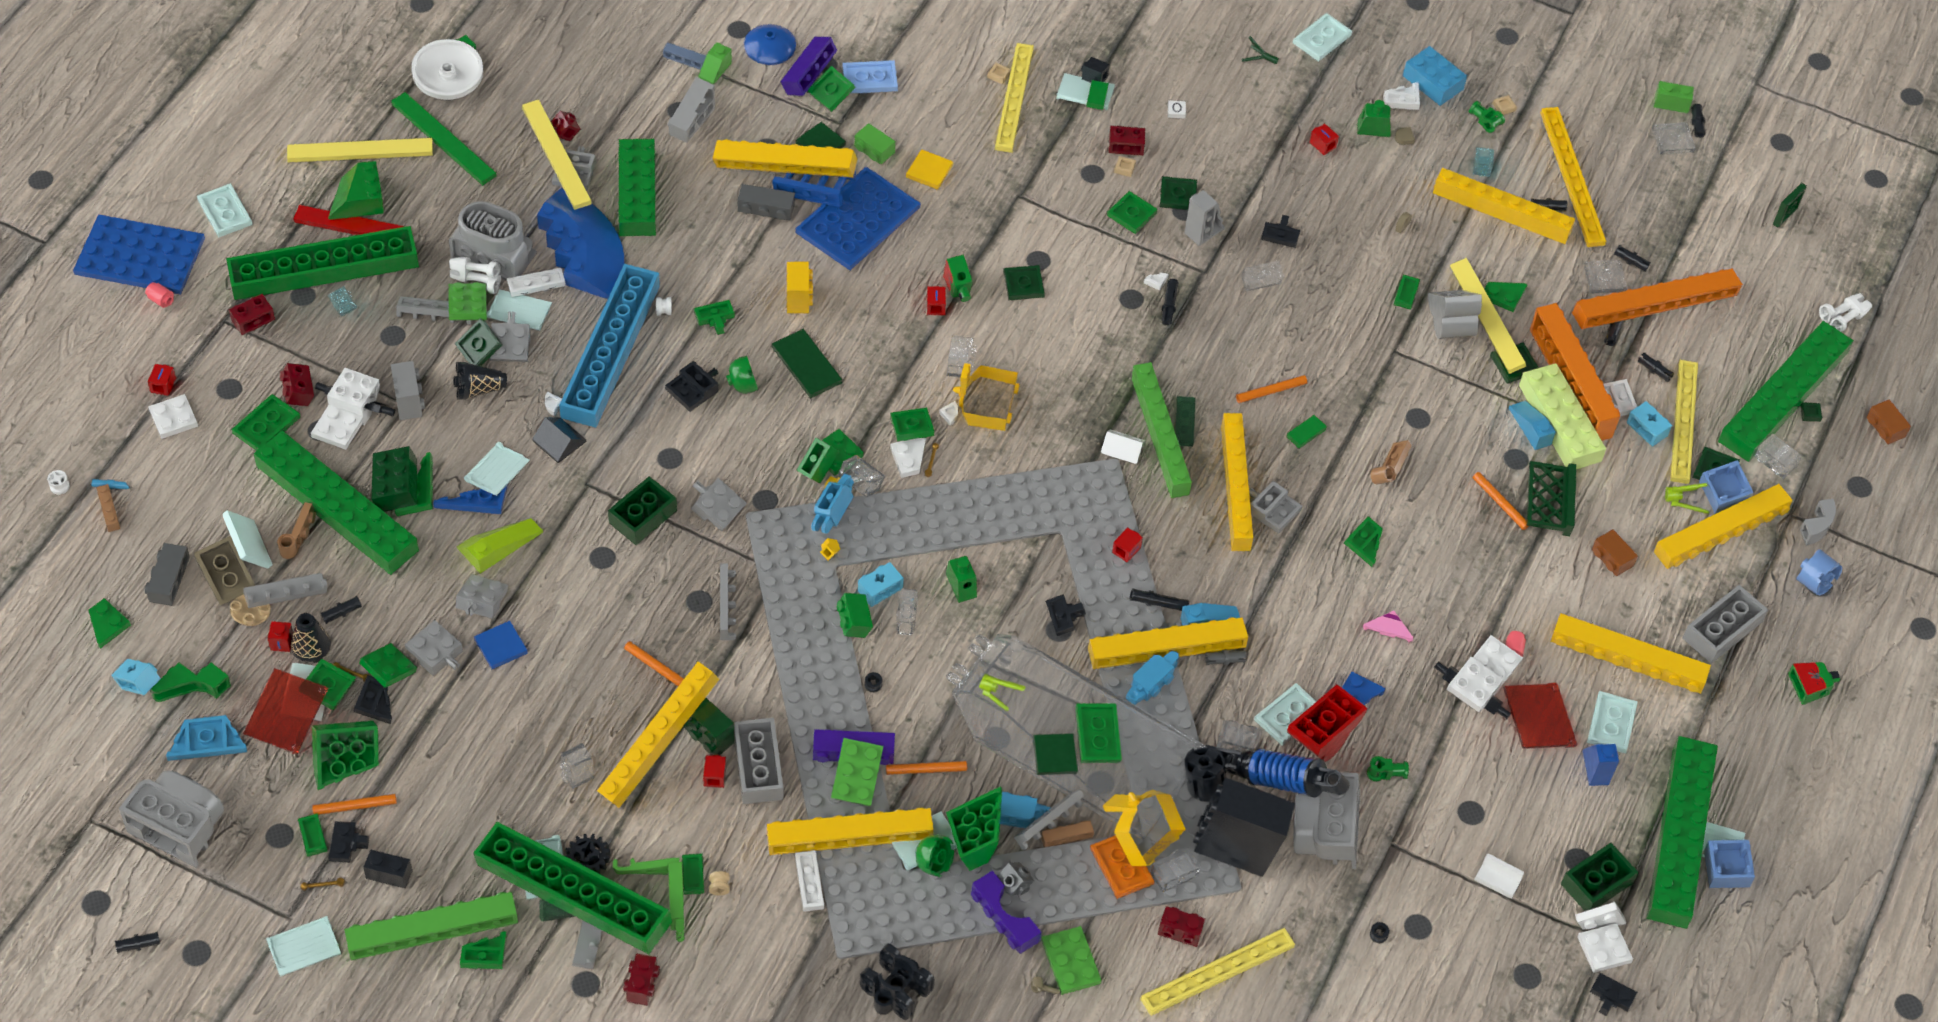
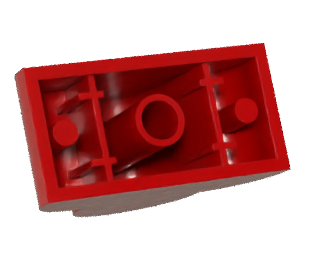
(1328, 723)

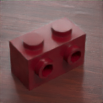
(1128, 140)
(251, 314)
(297, 384)
(1181, 926)
(641, 981)

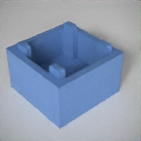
(1726, 486)
(1729, 863)

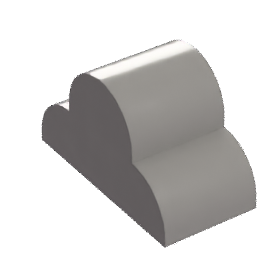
(1455, 313)

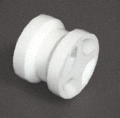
(663, 306)
(61, 478)

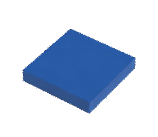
(500, 645)

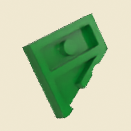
(1365, 540)
(107, 622)
(484, 953)

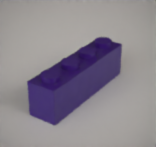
(808, 66)
(828, 744)

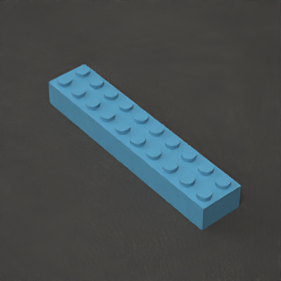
(609, 346)

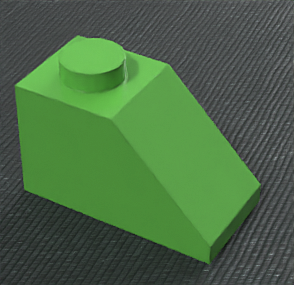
(716, 63)

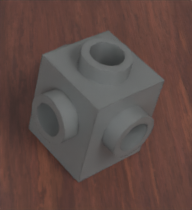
(1015, 879)

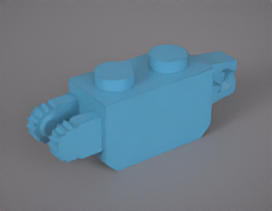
(832, 504)
(1152, 677)
(1020, 810)

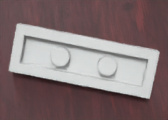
(536, 282)
(809, 881)

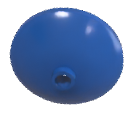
(770, 44)

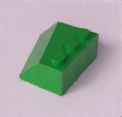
(977, 828)

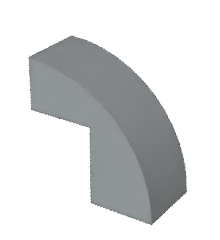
(1816, 528)

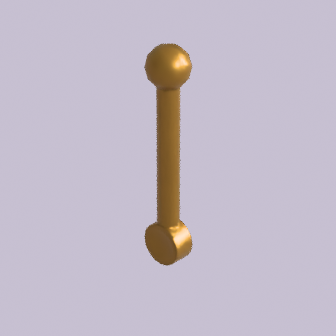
(928, 472)
(351, 671)
(339, 882)

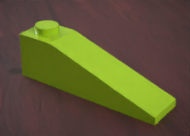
(494, 545)

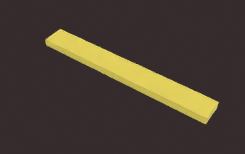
(1014, 97)
(359, 150)
(556, 154)
(1489, 317)
(1684, 422)
(1217, 971)

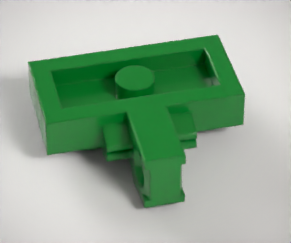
(715, 315)

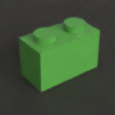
(1673, 97)
(874, 144)

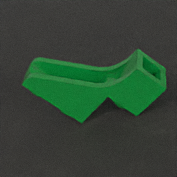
(182, 681)

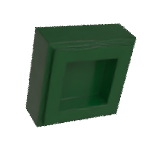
(1811, 412)

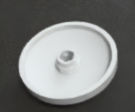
(447, 69)

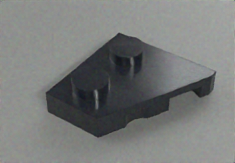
(374, 701)

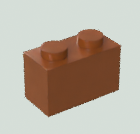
(1888, 421)
(1614, 552)

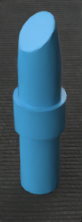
(112, 484)

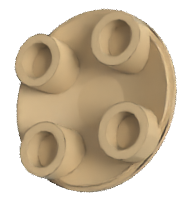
(248, 616)

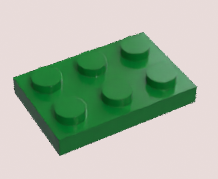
(265, 422)
(1098, 733)

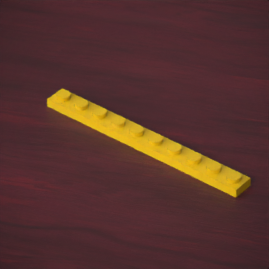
(1573, 177)

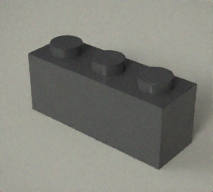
(766, 202)
(167, 574)

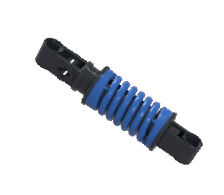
(1285, 772)

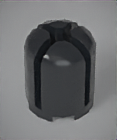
(1204, 771)

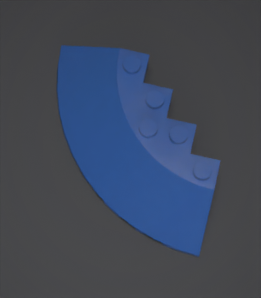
(583, 244)

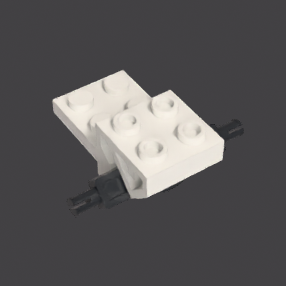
(349, 407)
(1483, 676)

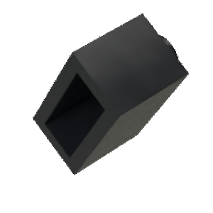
(387, 869)

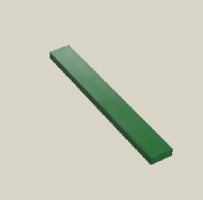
(443, 138)

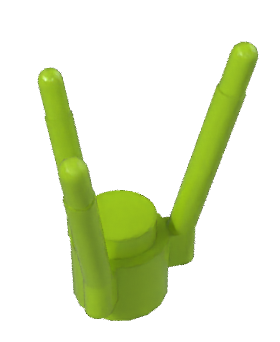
(1674, 494)
(991, 684)

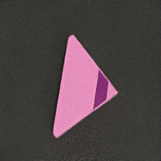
(1390, 626)

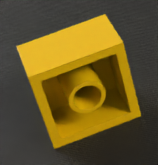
(799, 287)

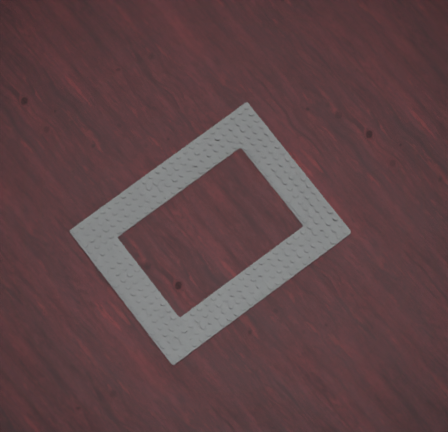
(865, 886)

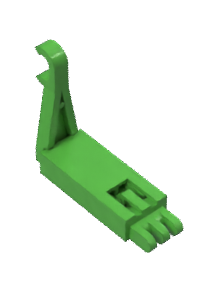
(663, 867)

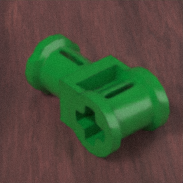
(1487, 117)
(1386, 769)

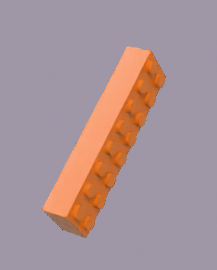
(1561, 346)

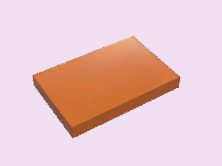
(1117, 869)

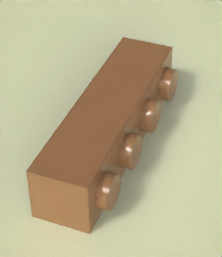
(108, 508)
(1067, 834)

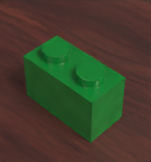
(818, 460)
(854, 615)

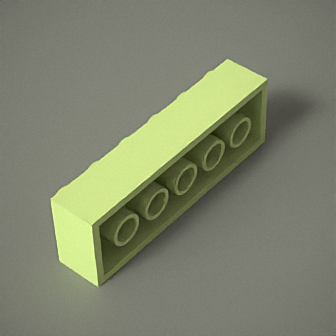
(1553, 397)

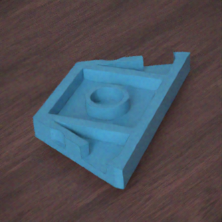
(206, 738)

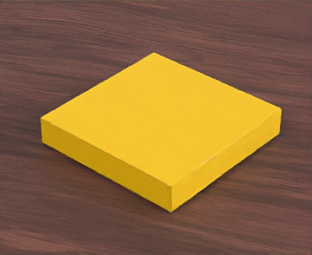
(929, 169)

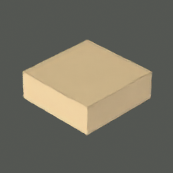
(999, 73)
(1504, 105)
(1125, 166)

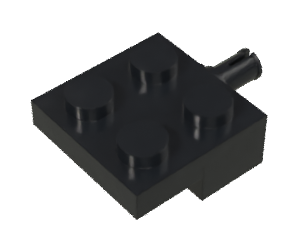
(693, 386)

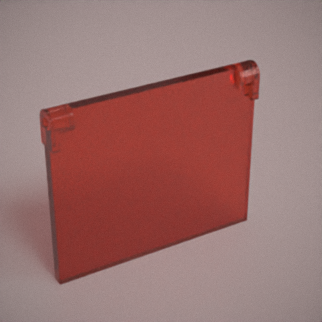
(285, 711)
(1540, 716)

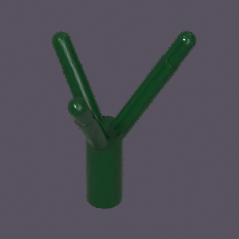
(1264, 55)

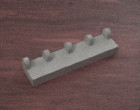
(424, 307)
(285, 590)
(725, 604)
(1048, 817)
(587, 946)

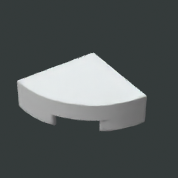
(1157, 280)
(552, 403)
(950, 413)

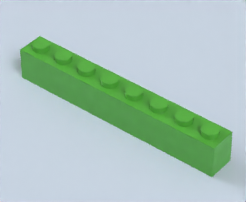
(1161, 430)
(431, 925)

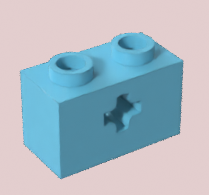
(1649, 423)
(880, 584)
(136, 676)

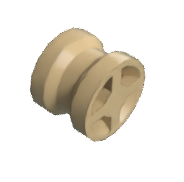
(719, 883)

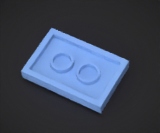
(871, 76)

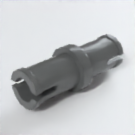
(1225, 657)

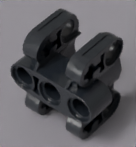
(893, 962)

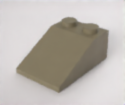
(224, 570)

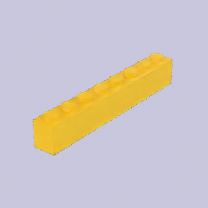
(785, 158)
(1503, 205)
(1237, 482)
(1723, 526)
(1185, 640)
(1630, 653)
(658, 734)
(848, 831)

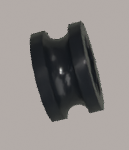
(868, 684)
(1374, 936)

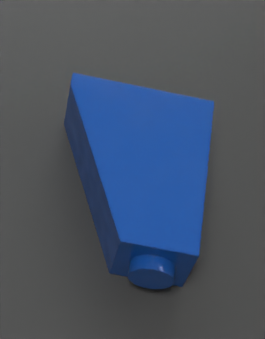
(1600, 763)

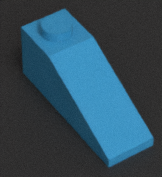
(1533, 424)
(1206, 612)

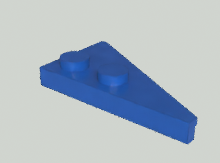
(474, 501)
(1362, 688)

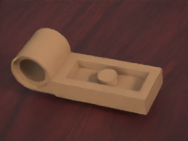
(1392, 464)
(299, 533)

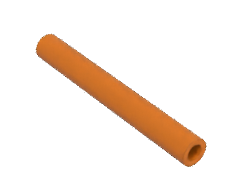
(1270, 389)
(1500, 500)
(653, 663)
(926, 767)
(354, 804)

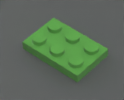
(467, 301)
(857, 772)
(1071, 960)

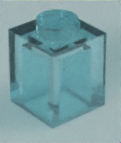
(1483, 162)
(342, 301)

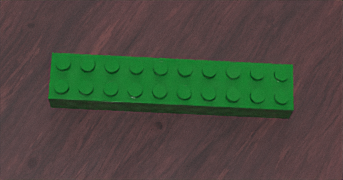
(322, 262)
(1785, 390)
(336, 502)
(1682, 832)
(573, 887)

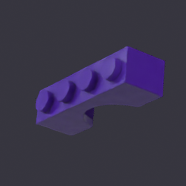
(1020, 932)

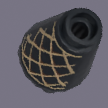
(477, 380)
(309, 639)

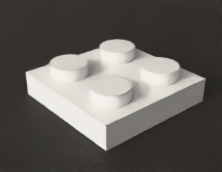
(173, 416)
(1605, 948)

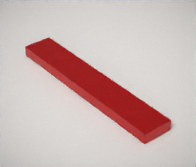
(351, 225)

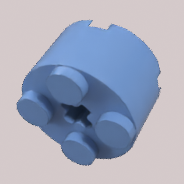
(1819, 572)

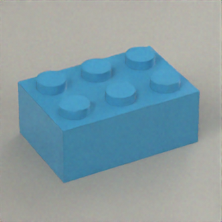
(1435, 75)

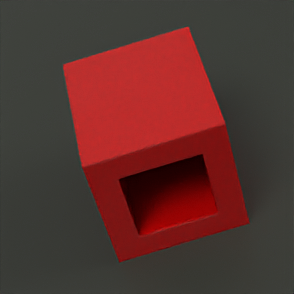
(1324, 139)
(936, 300)
(162, 379)
(1127, 544)
(280, 636)
(714, 771)

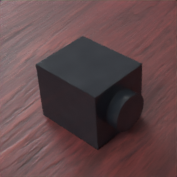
(1095, 70)

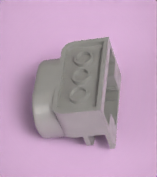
(490, 235)
(172, 815)
(1328, 823)

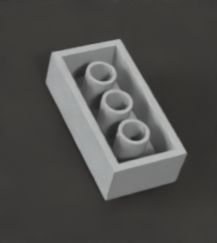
(1725, 624)
(758, 760)

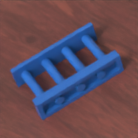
(813, 192)

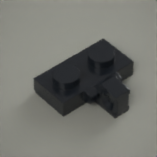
(1281, 233)
(1064, 614)
(344, 841)
(1612, 994)

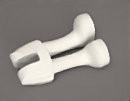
(463, 269)
(1851, 304)

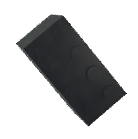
(1243, 826)

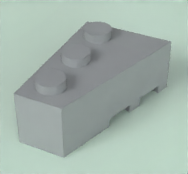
(693, 110)
(1203, 218)
(407, 390)

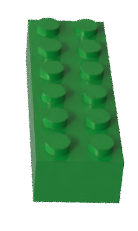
(637, 187)

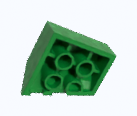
(358, 193)
(343, 750)

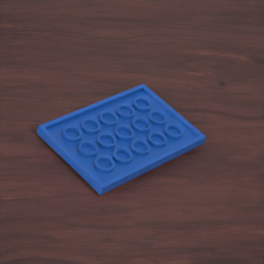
(867, 217)
(139, 253)

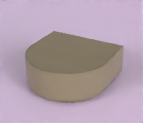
(1404, 136)
(1403, 222)

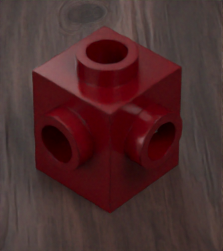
(565, 125)

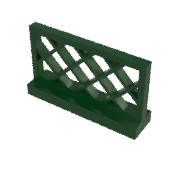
(1566, 501)

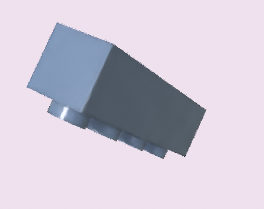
(683, 55)

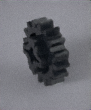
(581, 849)

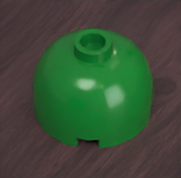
(741, 376)
(934, 854)

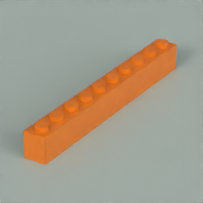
(1656, 298)

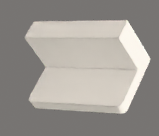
(1122, 446)
(1499, 876)

